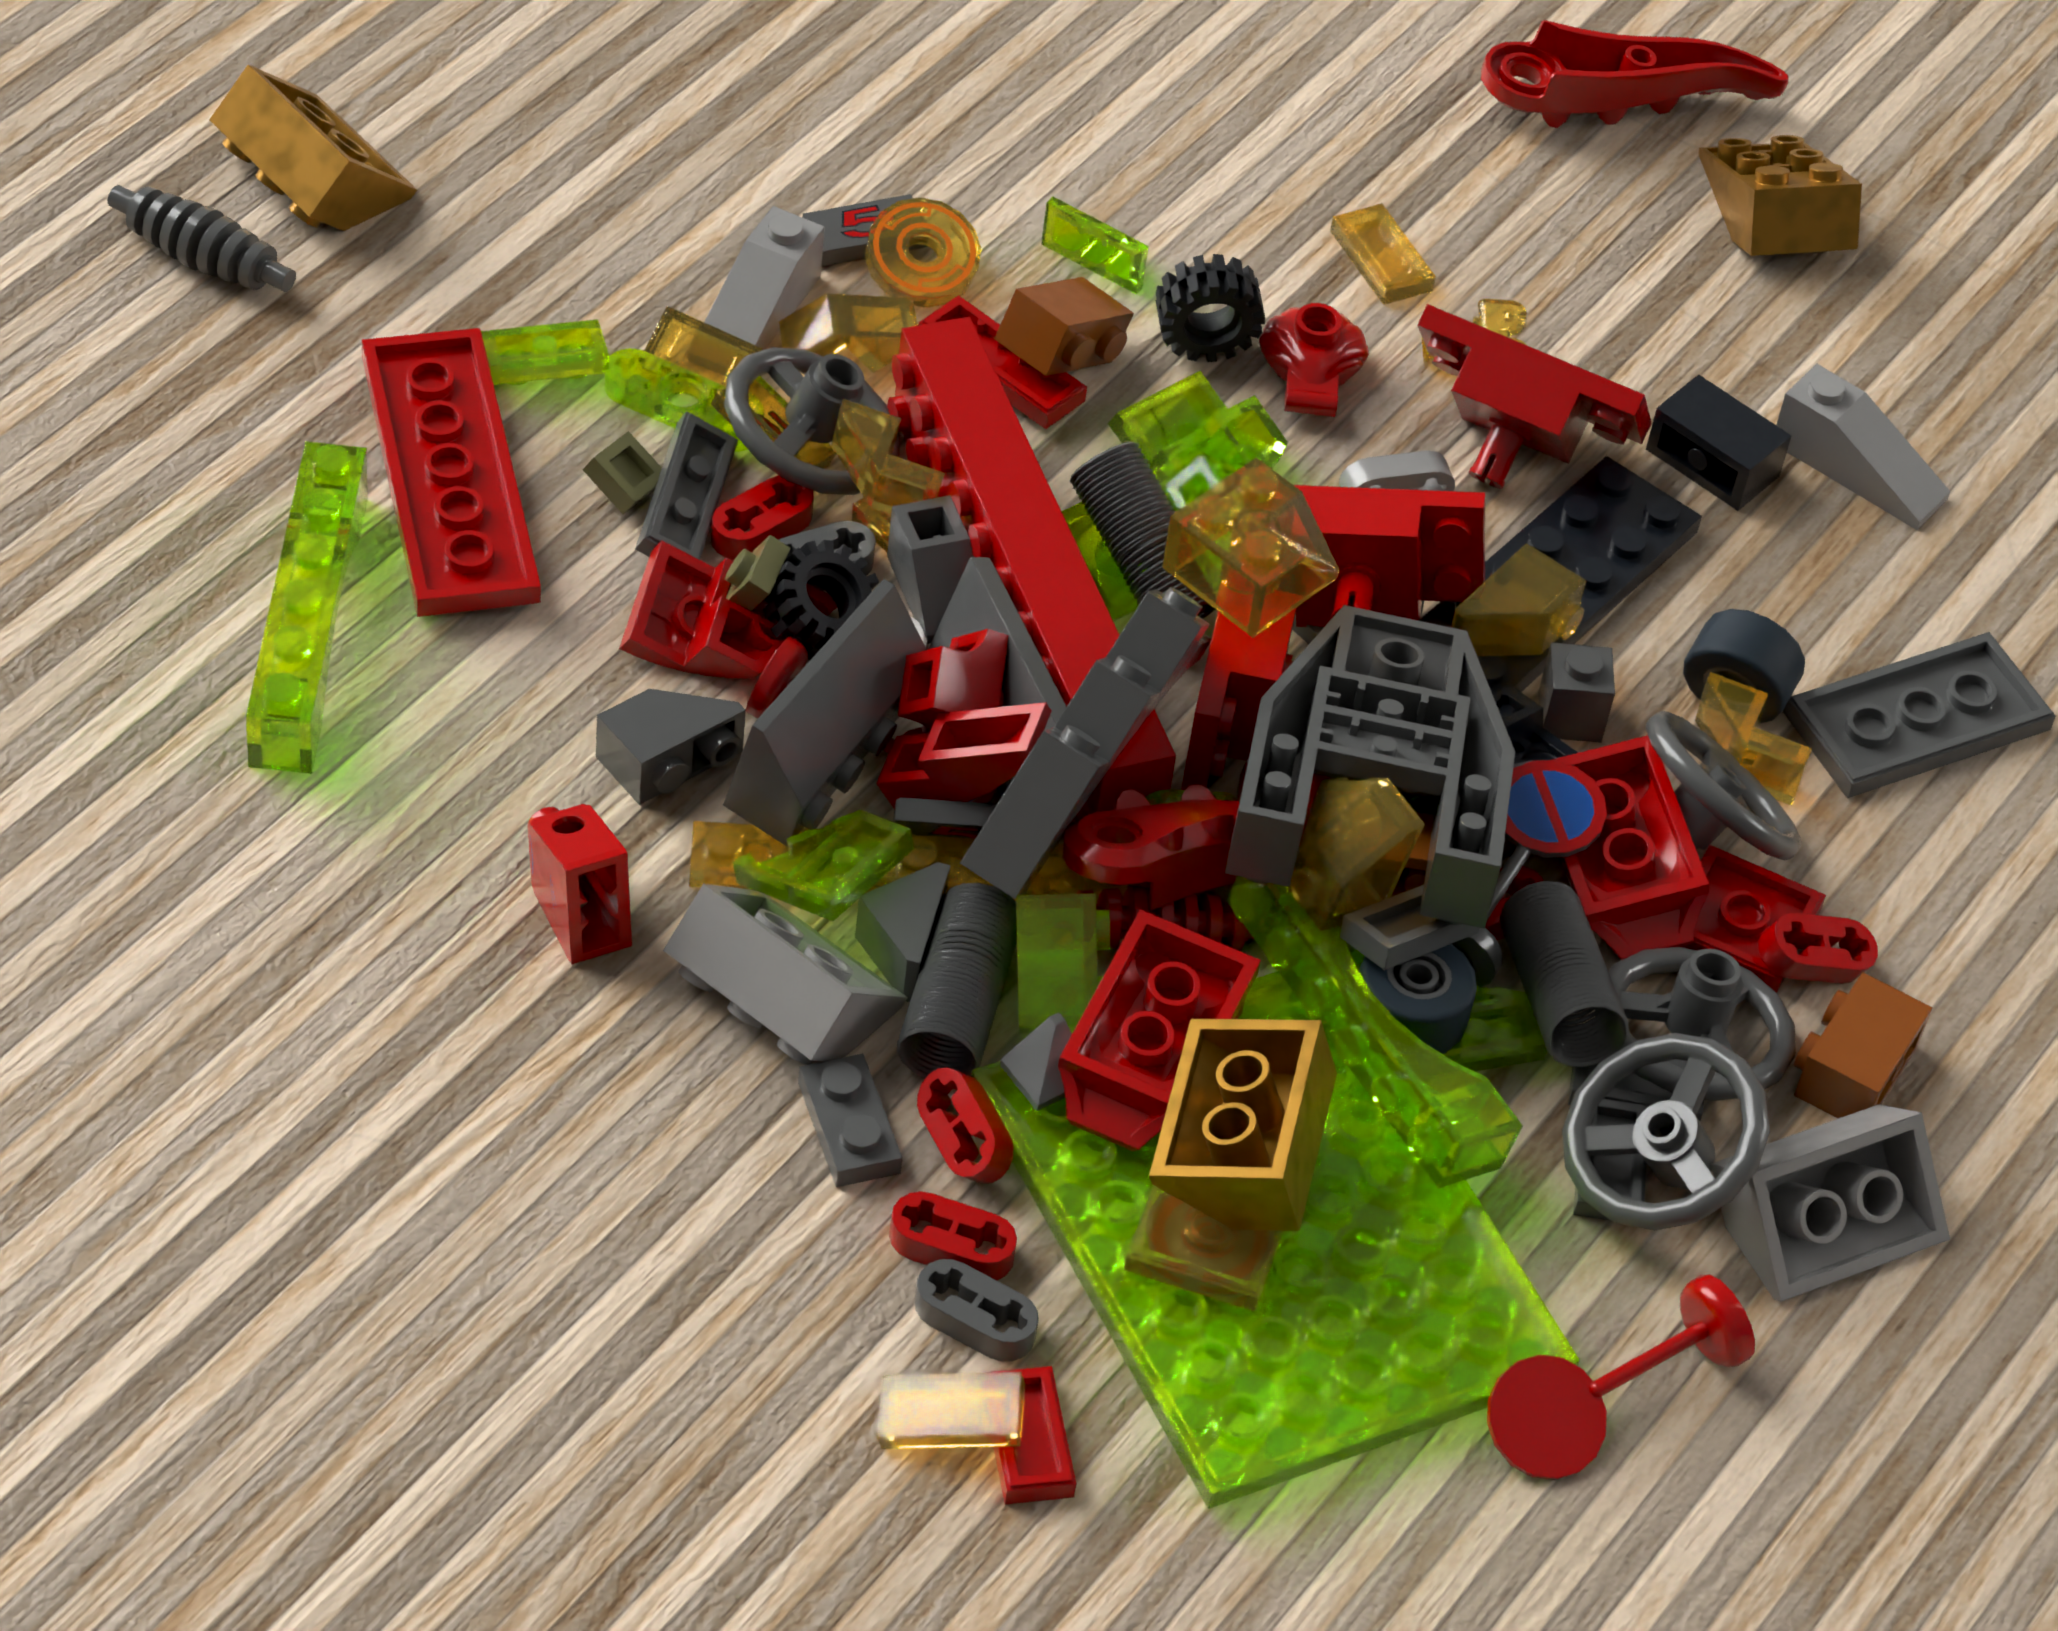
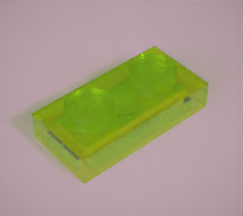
(545, 352)

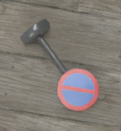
(1550, 815)

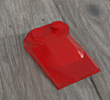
(1643, 872)
(1135, 1026)

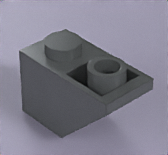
(928, 556)
(667, 739)

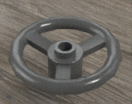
(810, 412)
(1720, 790)
(1703, 1006)
(1666, 1133)

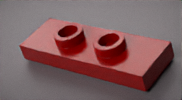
(1028, 390)

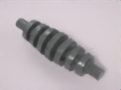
(201, 238)

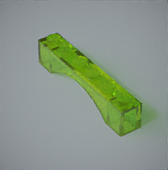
(299, 629)
(1438, 1108)

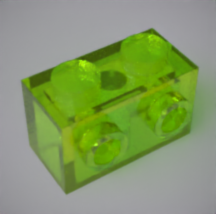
(1058, 956)

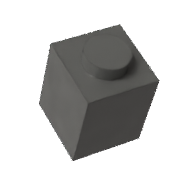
(1577, 691)

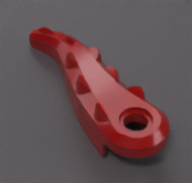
(1614, 72)
(1171, 845)

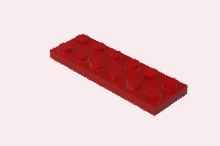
(450, 473)

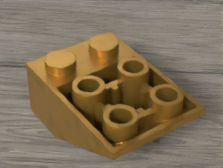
(1783, 196)

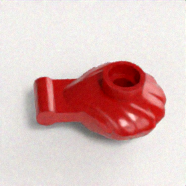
(1314, 354)

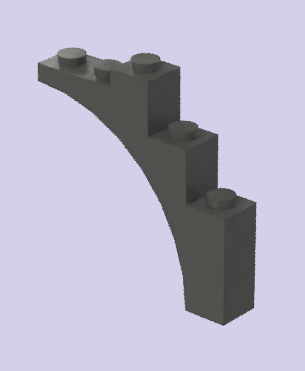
(1089, 736)

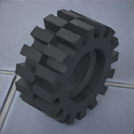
(1203, 286)
(827, 570)

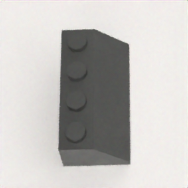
(826, 720)

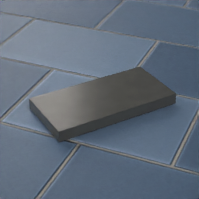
(983, 604)
(1918, 714)

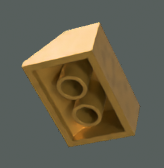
(307, 152)
(1246, 1120)

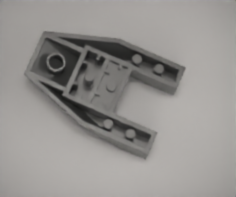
(1392, 704)

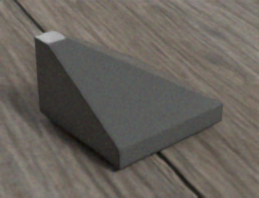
(1035, 1062)

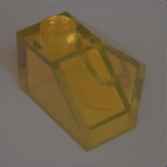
(1352, 848)

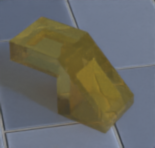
(856, 322)
(865, 446)
(1732, 716)

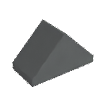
(899, 921)

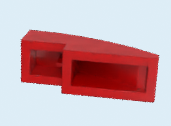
(963, 753)

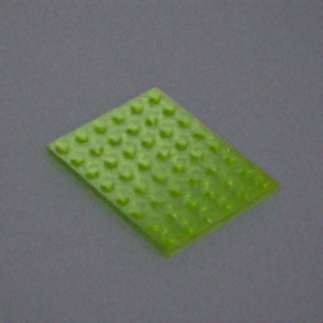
(1371, 1319)

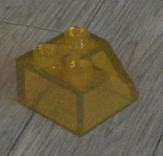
(1250, 548)

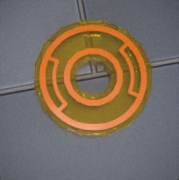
(928, 224)

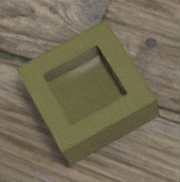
(624, 472)
(756, 572)

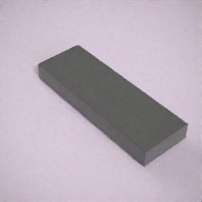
(688, 487)

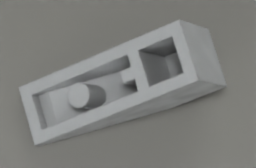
(769, 277)
(1857, 446)

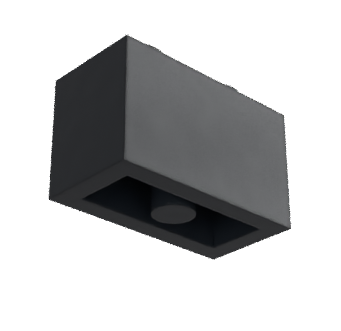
(1718, 442)

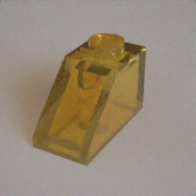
(1522, 606)

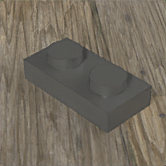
(849, 1120)

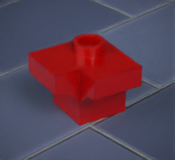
(954, 677)

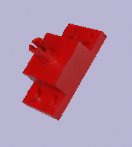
(1526, 395)
(1396, 549)
(1230, 694)

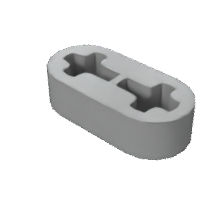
(1400, 471)

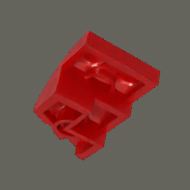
(692, 627)

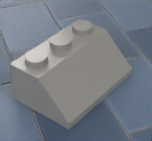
(780, 973)
(1838, 1201)

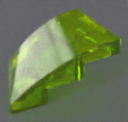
(1194, 421)

